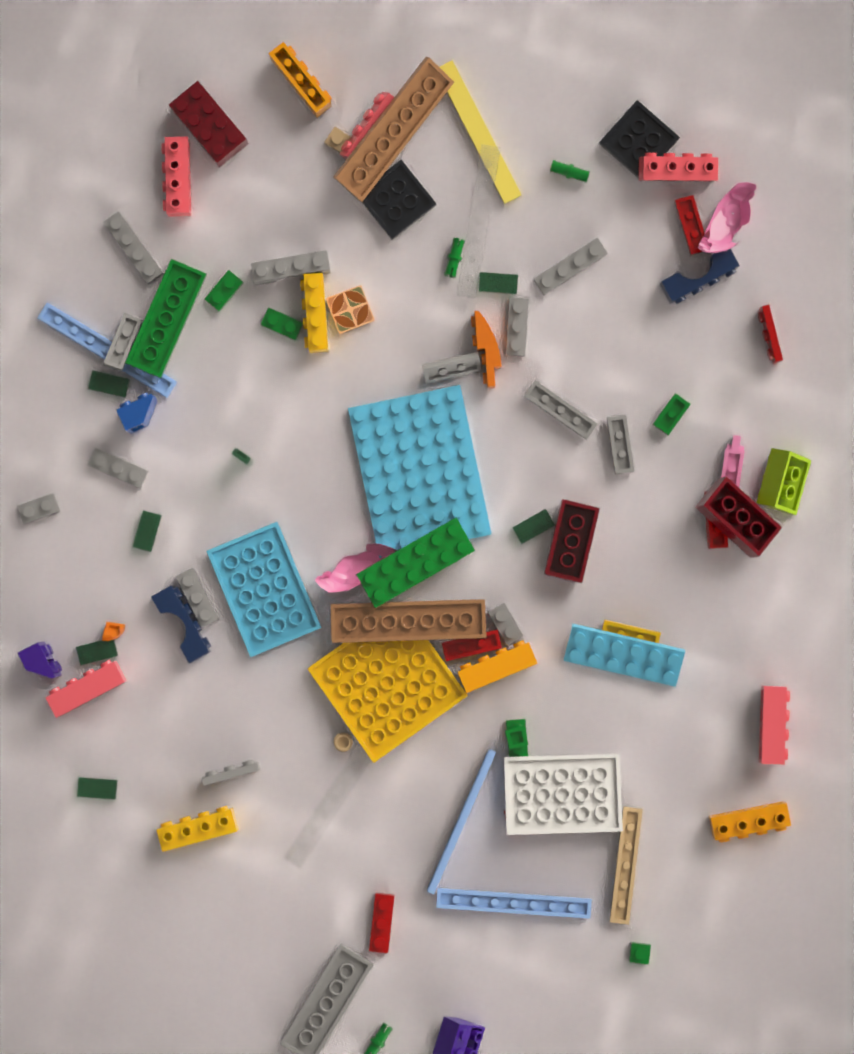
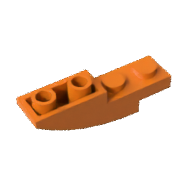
(486, 342)

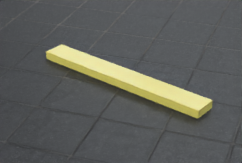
(478, 131)

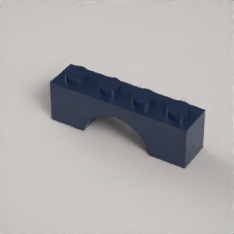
(678, 286)
(194, 644)

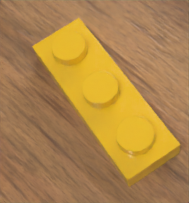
(631, 631)

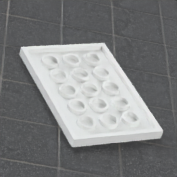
(563, 794)

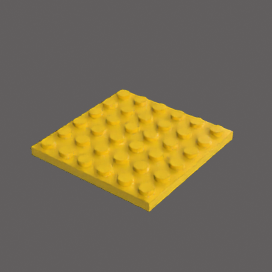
(387, 690)

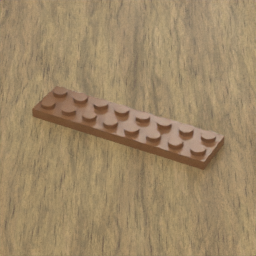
(393, 129)
(408, 621)

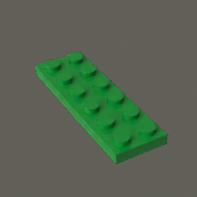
(166, 318)
(415, 562)

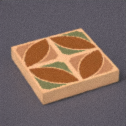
(350, 309)

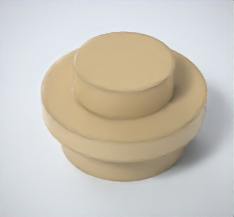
(343, 742)

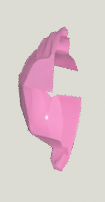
(724, 223)
(344, 575)

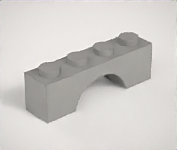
(281, 268)

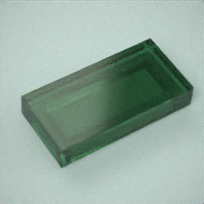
(498, 283)
(109, 384)
(243, 457)
(533, 526)
(147, 531)
(96, 651)
(97, 788)

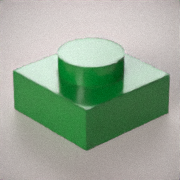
(516, 737)
(639, 953)

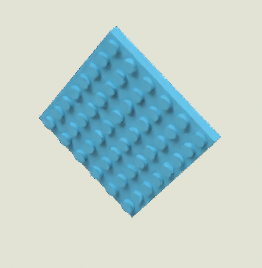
(418, 466)

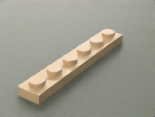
(626, 865)

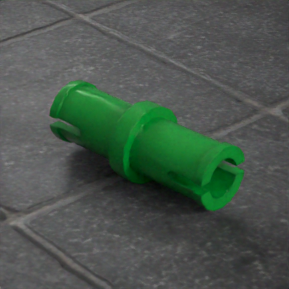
(569, 171)
(454, 257)
(378, 1040)

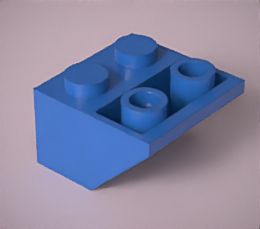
(138, 413)

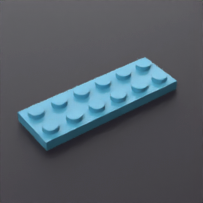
(624, 655)

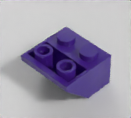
(39, 660)
(458, 1037)

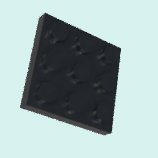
(638, 134)
(398, 200)

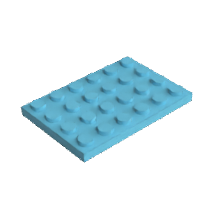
(263, 589)

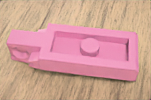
(733, 460)

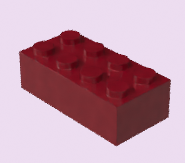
(208, 124)
(738, 517)
(571, 541)

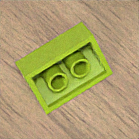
(783, 481)

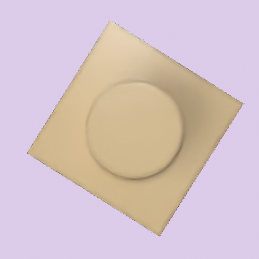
(336, 139)

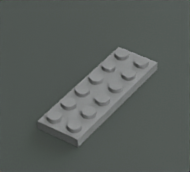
(327, 1002)

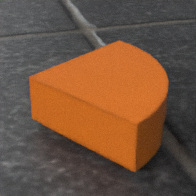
(112, 631)

